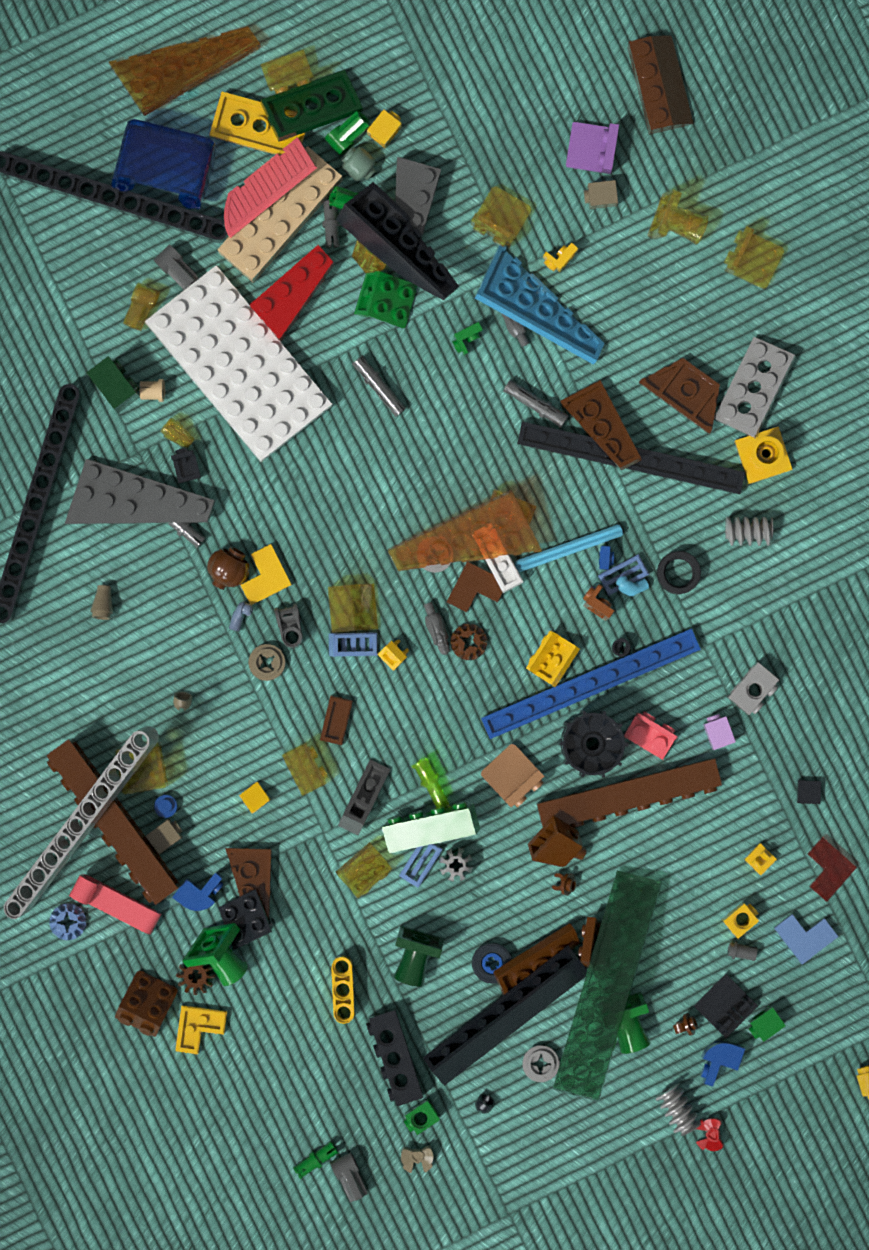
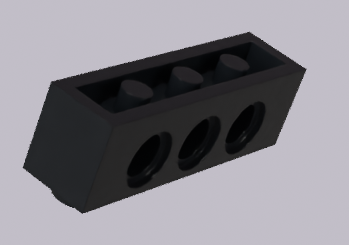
(399, 1093)

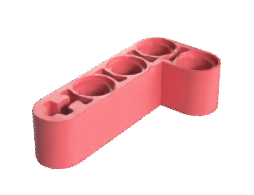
(111, 901)

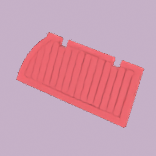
(266, 186)

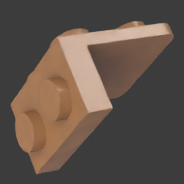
(512, 775)

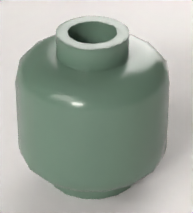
(358, 163)

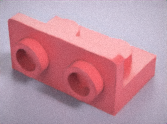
(650, 735)

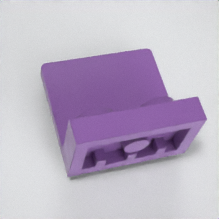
(592, 147)

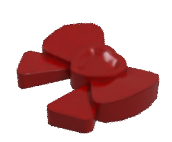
(713, 1139)

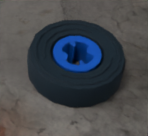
(482, 954)

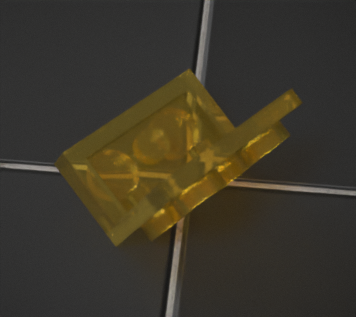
(287, 71)
(500, 217)
(753, 258)

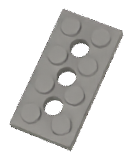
(739, 388)

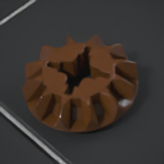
(458, 645)

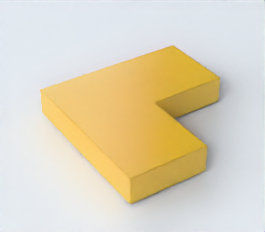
(272, 577)
(193, 1022)

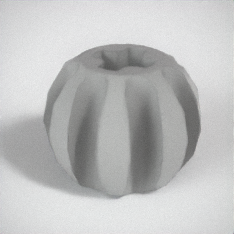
(460, 859)

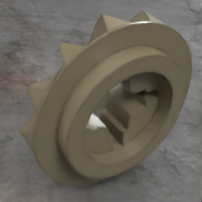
(268, 651)

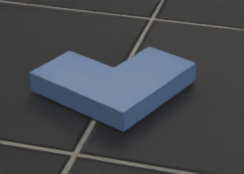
(805, 943)

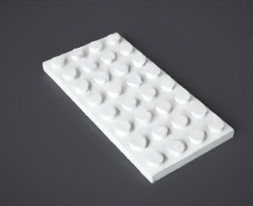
(238, 363)

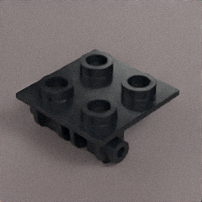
(249, 916)
(725, 1005)

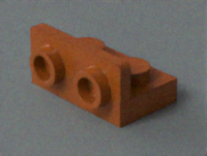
(599, 607)

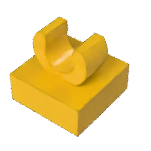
(393, 655)
(760, 859)

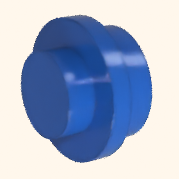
(165, 806)

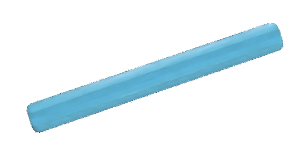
(568, 548)

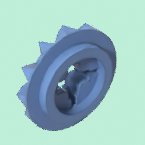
(74, 913)

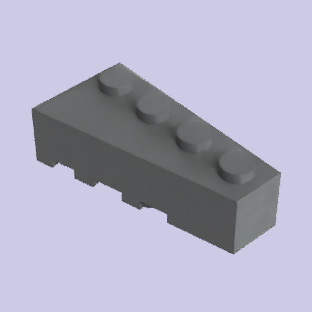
(416, 190)

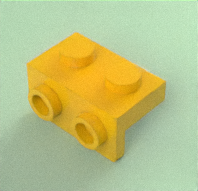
(552, 658)

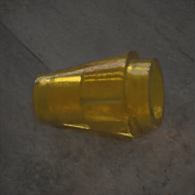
(176, 432)

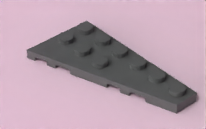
(121, 497)

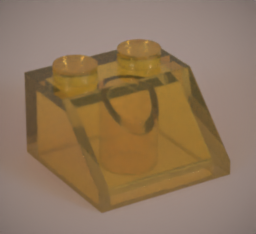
(352, 608)

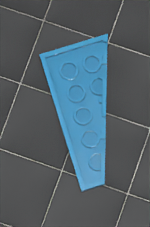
(529, 302)

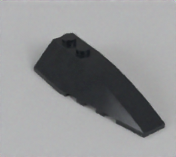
(391, 237)

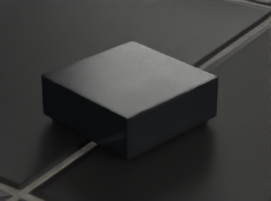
(808, 792)

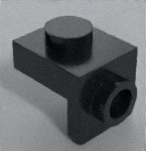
(185, 465)

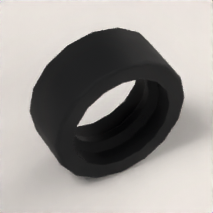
(696, 572)

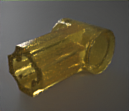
(143, 301)

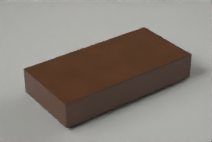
(336, 720)

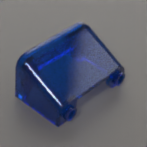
(165, 161)

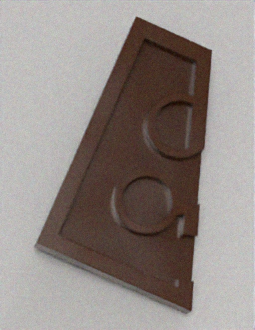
(251, 872)

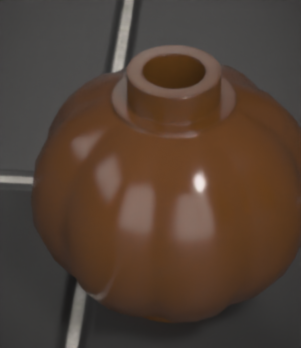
(228, 568)

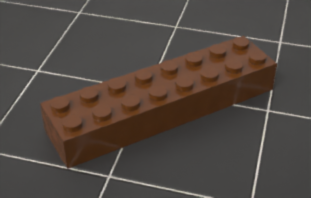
(116, 824)

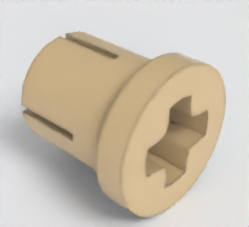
(152, 390)

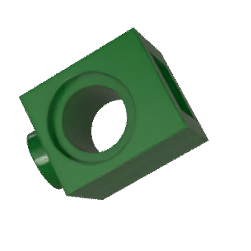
(765, 1024)
(425, 1107)

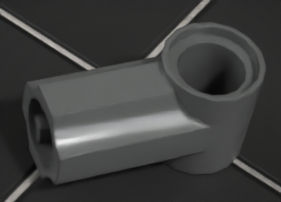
(172, 263)
(347, 1172)

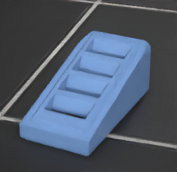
(333, 644)

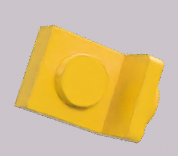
(564, 256)

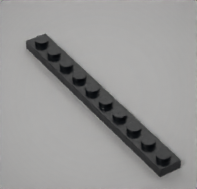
(651, 463)

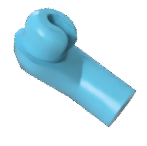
(630, 588)

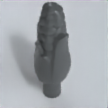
(516, 330)
(436, 628)

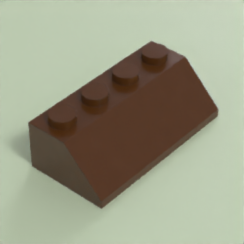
(659, 83)

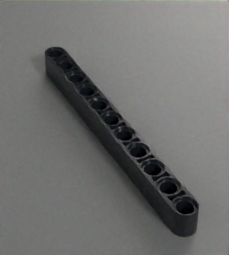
(119, 202)
(36, 492)

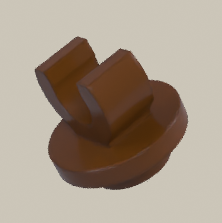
(568, 883)
(687, 1024)

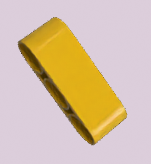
(343, 1000)

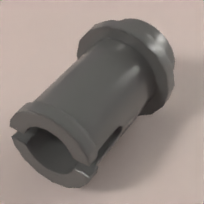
(742, 951)

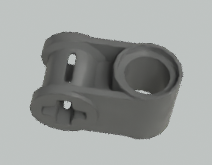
(289, 624)

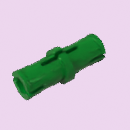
(315, 1160)

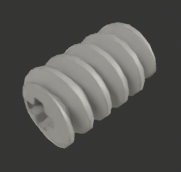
(749, 530)
(678, 1110)

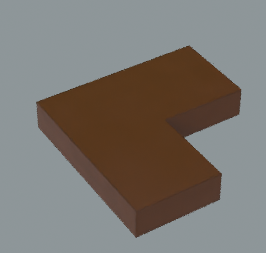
(473, 581)

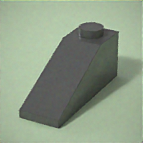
(364, 797)

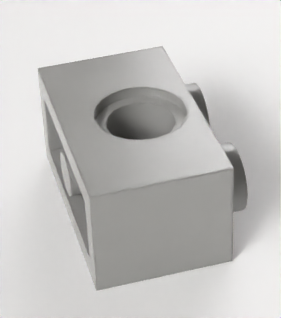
(740, 694)

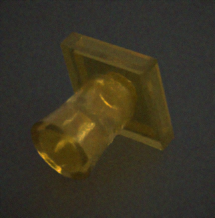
(676, 219)

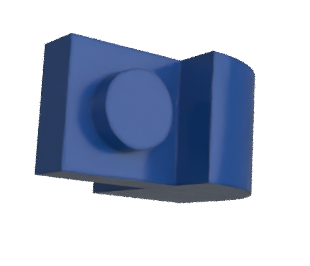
(196, 898)
(720, 1053)

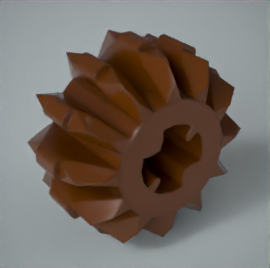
(195, 984)

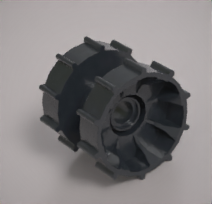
(607, 753)

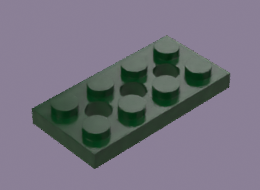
(308, 119)

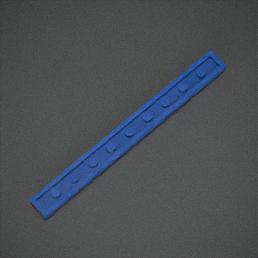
(590, 683)

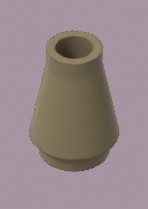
(102, 603)

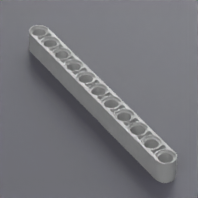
(87, 816)

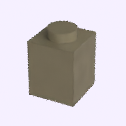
(601, 194)
(165, 835)

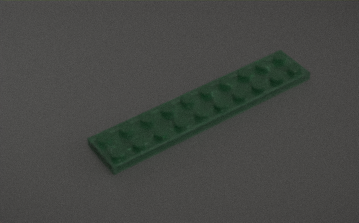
(607, 986)

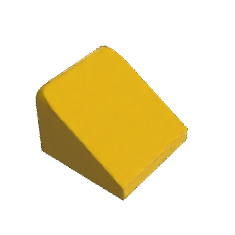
(254, 797)

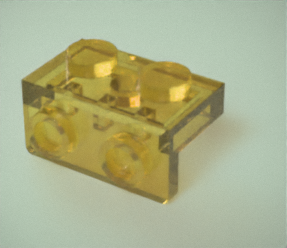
(364, 870)

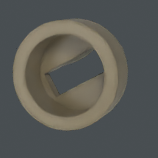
(182, 700)

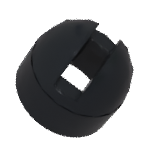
(617, 645)
(484, 1103)

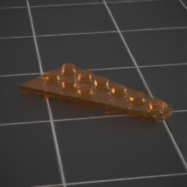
(175, 69)
(477, 534)

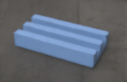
(640, 566)
(410, 878)

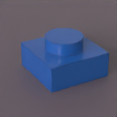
(605, 558)

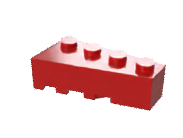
(292, 292)

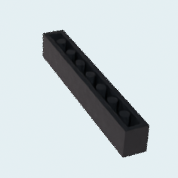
(505, 1015)

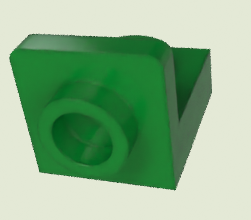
(470, 334)

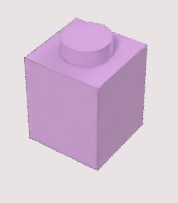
(718, 731)

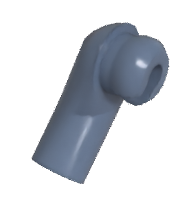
(237, 617)

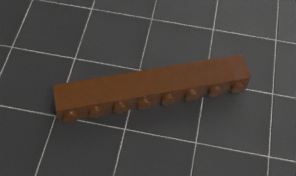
(632, 793)

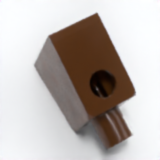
(556, 844)

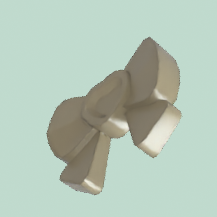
(424, 1155)

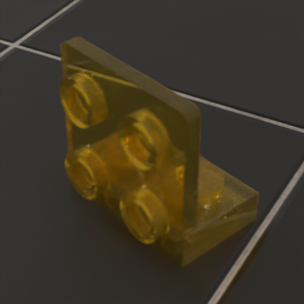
(150, 773)

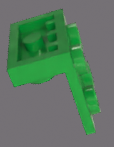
(386, 298)

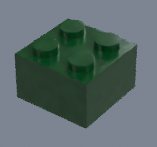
(113, 384)

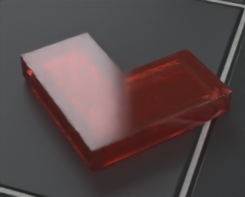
(835, 869)

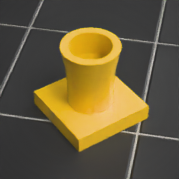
(754, 464)

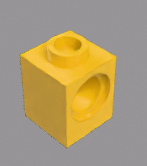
(385, 128)
(730, 919)

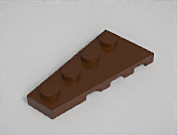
(599, 418)
(527, 962)

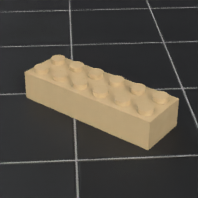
(269, 233)

